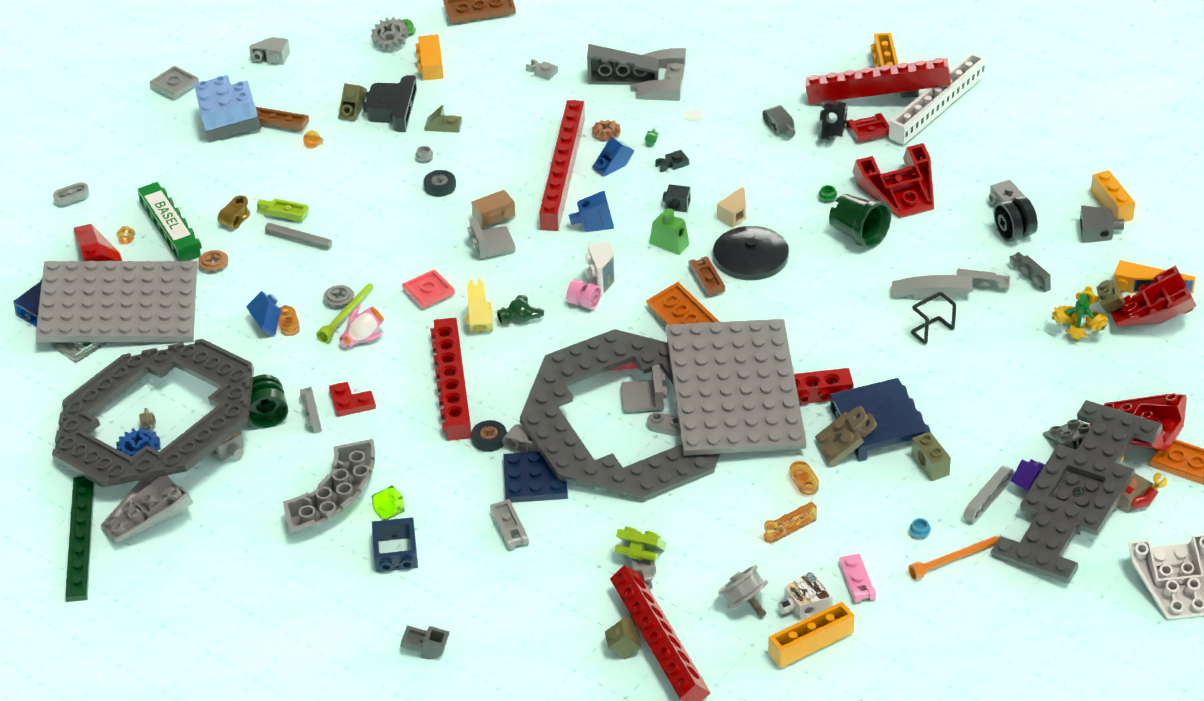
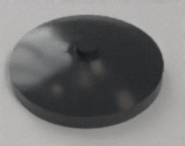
(750, 253)

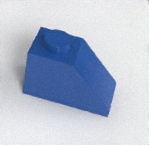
(265, 312)

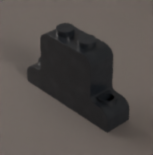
(391, 102)

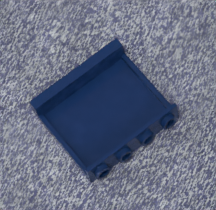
(891, 408)

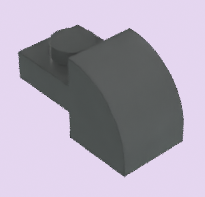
(429, 642)

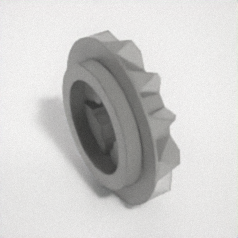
(334, 292)

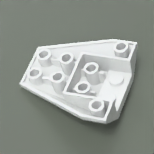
(1173, 575)

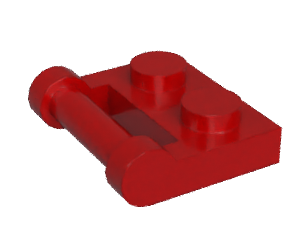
(868, 128)

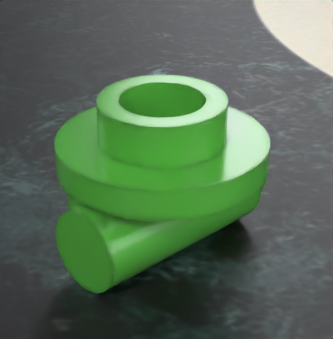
(410, 26)

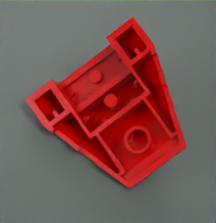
(1156, 302)

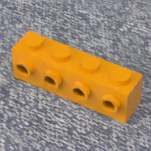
(883, 50)
(811, 634)

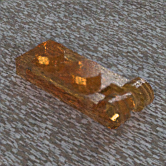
(790, 523)

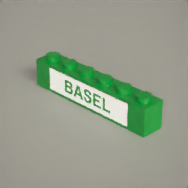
(169, 222)

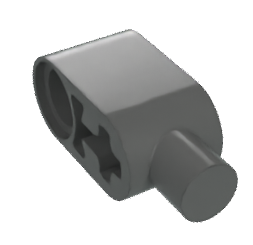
(779, 121)

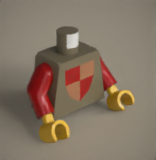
(1140, 492)

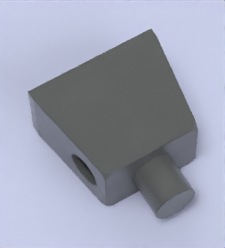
(1098, 224)

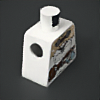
(805, 596)

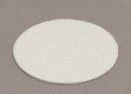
(693, 115)

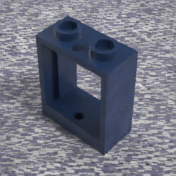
(394, 530)

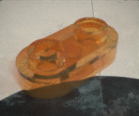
(288, 321)
(804, 477)

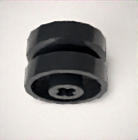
(1015, 218)

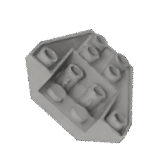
(146, 506)

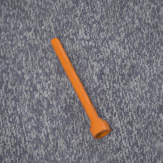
(919, 569)

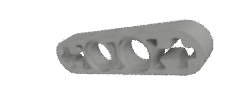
(988, 494)

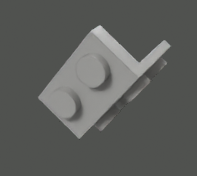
(490, 241)
(645, 394)

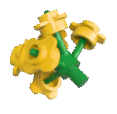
(1074, 315)

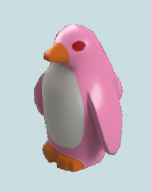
(362, 327)

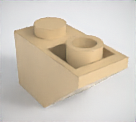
(732, 208)

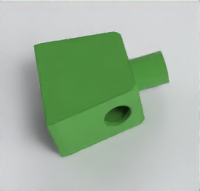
(669, 232)

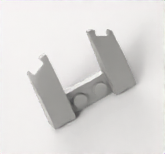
(669, 88)

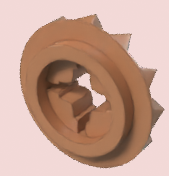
(601, 131)
(220, 258)

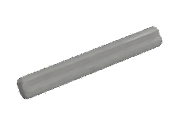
(298, 236)

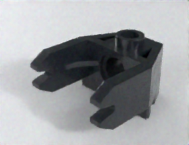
(831, 128)

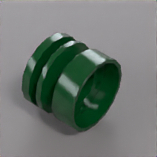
(267, 402)

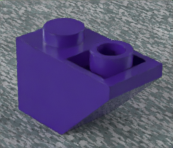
(1027, 473)

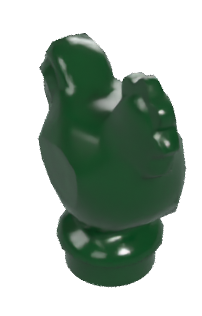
(519, 311)

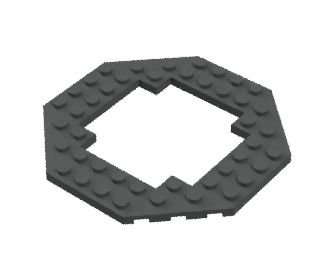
(563, 447)
(111, 467)

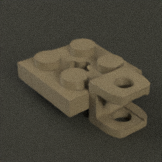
(850, 430)

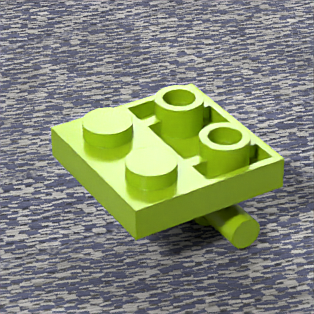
(638, 543)

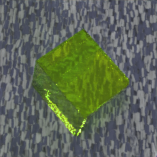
(388, 503)

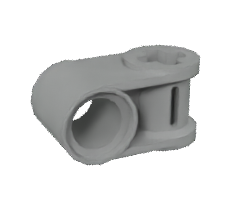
(518, 440)

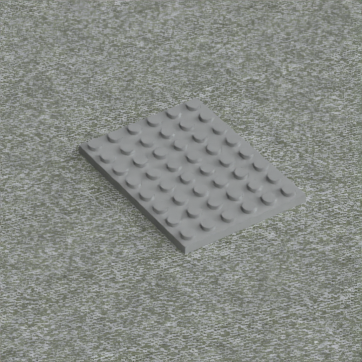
(117, 301)
(734, 387)

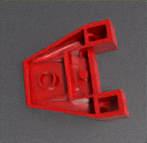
(904, 190)

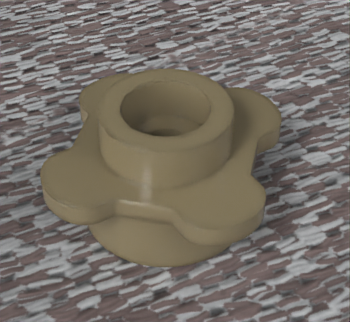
(147, 419)

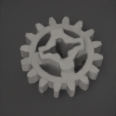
(389, 33)

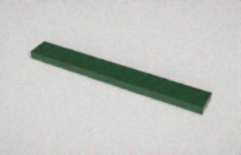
(80, 540)

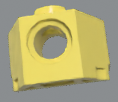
(480, 312)

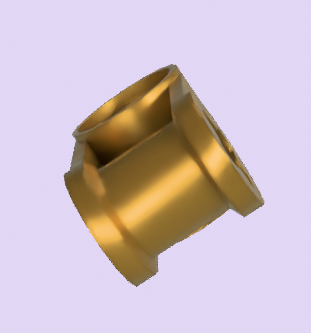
(234, 212)

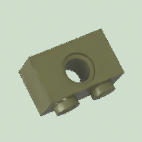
(930, 456)

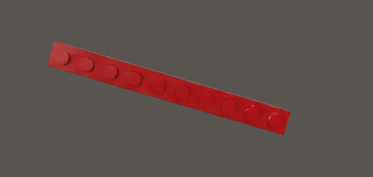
(562, 166)

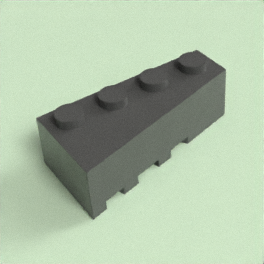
(619, 67)

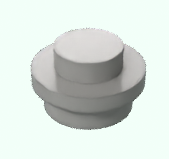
(424, 153)

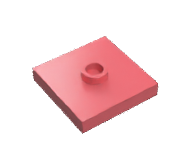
(428, 288)

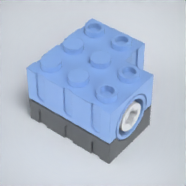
(226, 107)

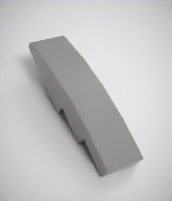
(931, 284)

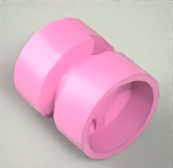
(583, 294)

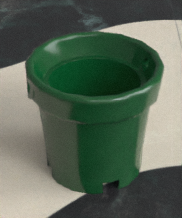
(861, 219)

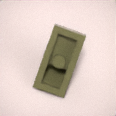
(443, 123)

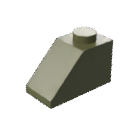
(623, 637)

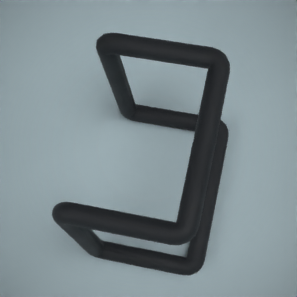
(927, 322)

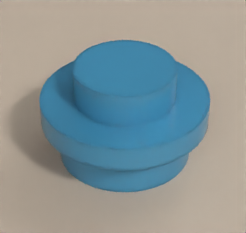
(920, 528)

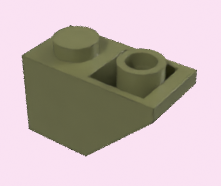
(352, 101)
(1110, 296)

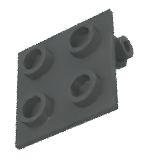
(1069, 434)

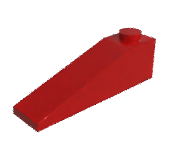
(94, 245)

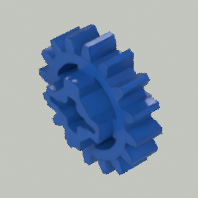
(136, 440)

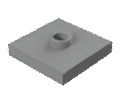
(174, 82)

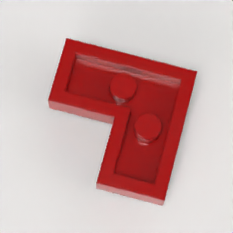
(347, 403)

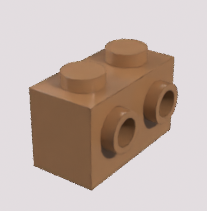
(493, 208)

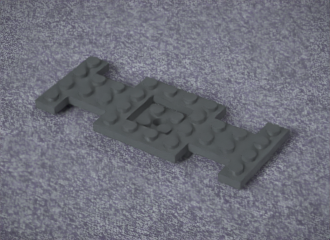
(1092, 471)

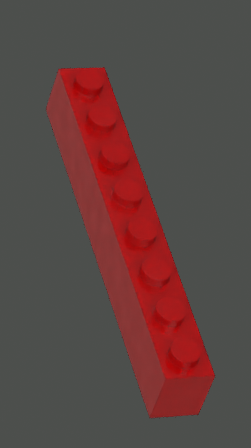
(878, 80)

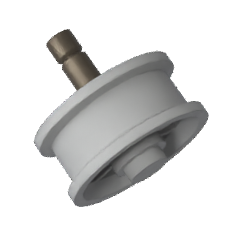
(743, 588)

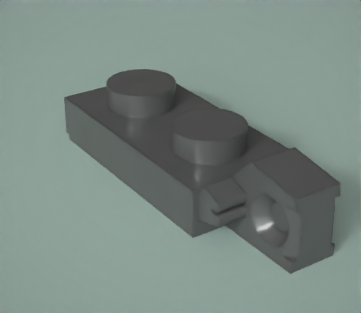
(1032, 270)

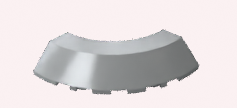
(349, 476)

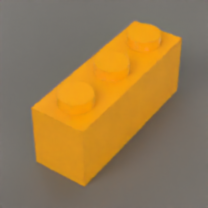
(429, 57)
(1112, 195)

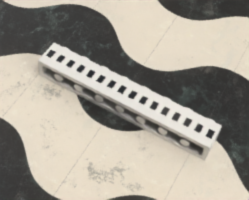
(937, 99)

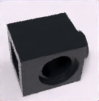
(677, 198)

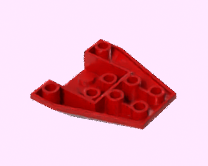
(1163, 408)

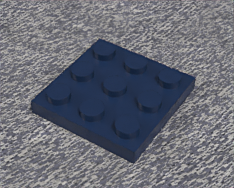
(531, 479)

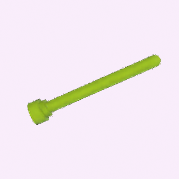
(326, 332)

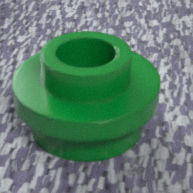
(651, 137)
(827, 193)

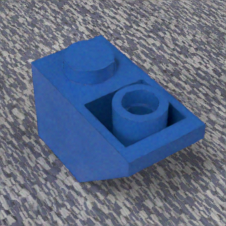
(613, 157)

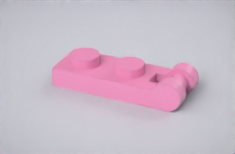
(857, 578)

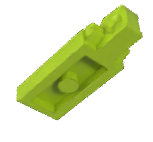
(283, 209)

